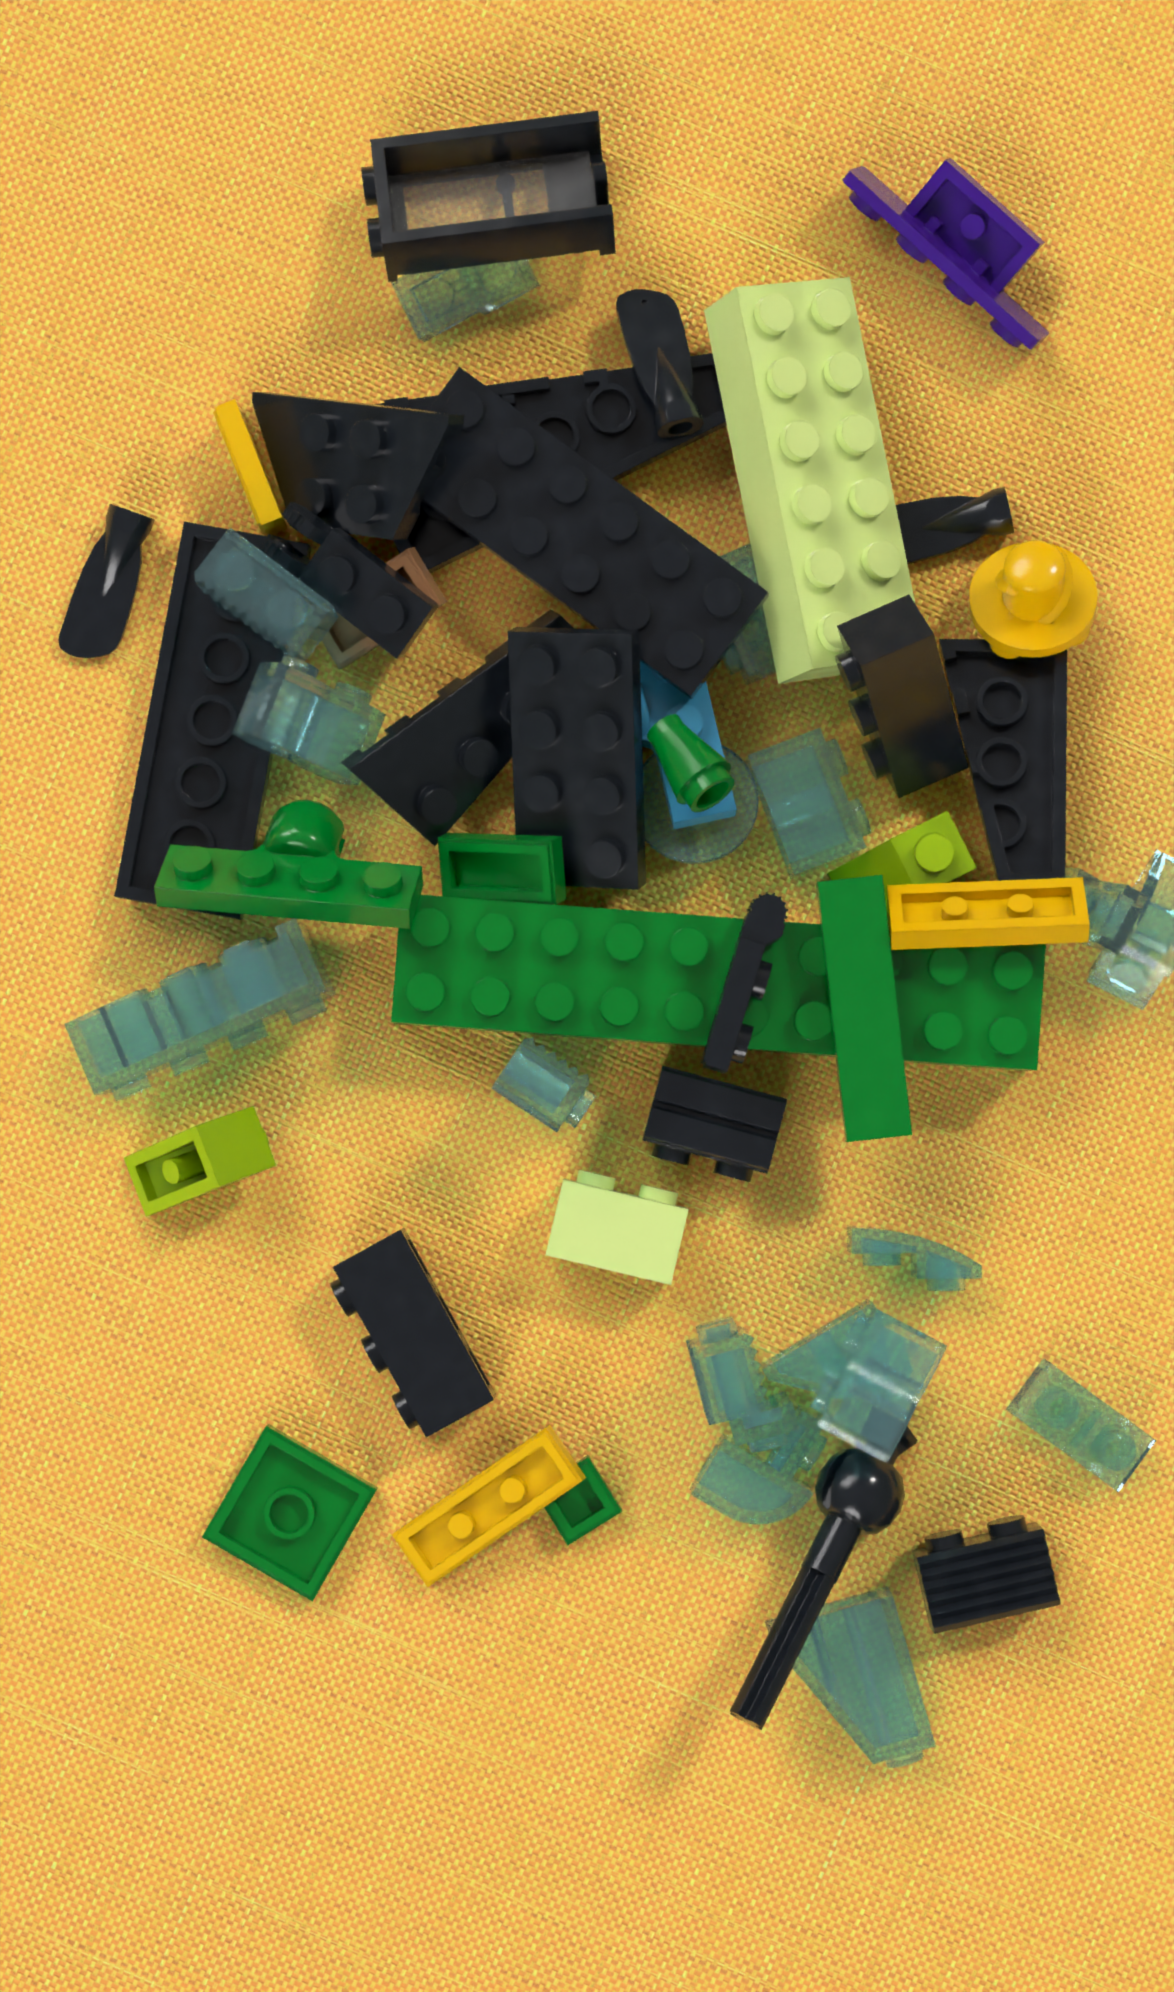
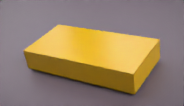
(249, 468)

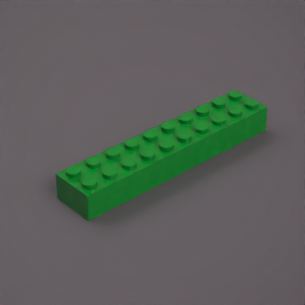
(664, 975)

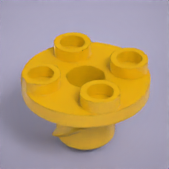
(1033, 600)

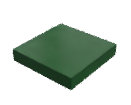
(290, 1512)

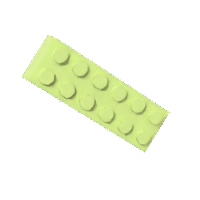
(808, 464)

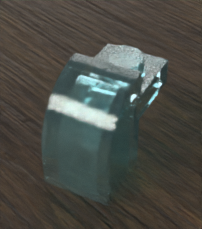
(1150, 945)
(756, 1487)

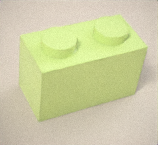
(617, 1228)

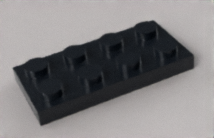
(580, 749)

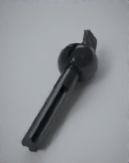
(858, 1499)

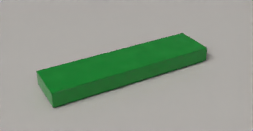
(863, 1008)

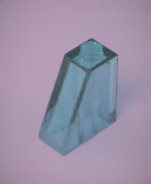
(866, 1677)

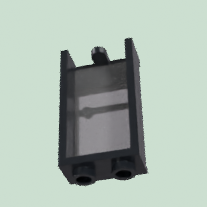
(489, 194)

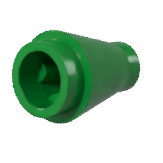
(692, 766)

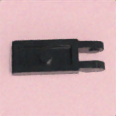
(354, 582)
(744, 980)

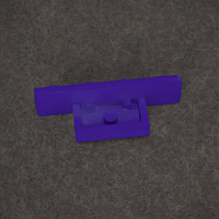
(965, 236)

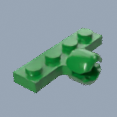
(292, 876)

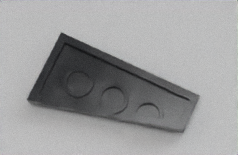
(447, 751)
(1015, 752)

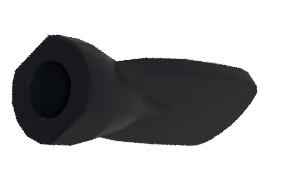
(660, 359)
(952, 522)
(106, 587)

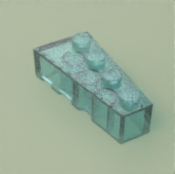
(202, 1010)

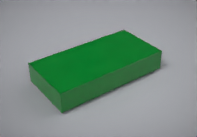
(502, 867)

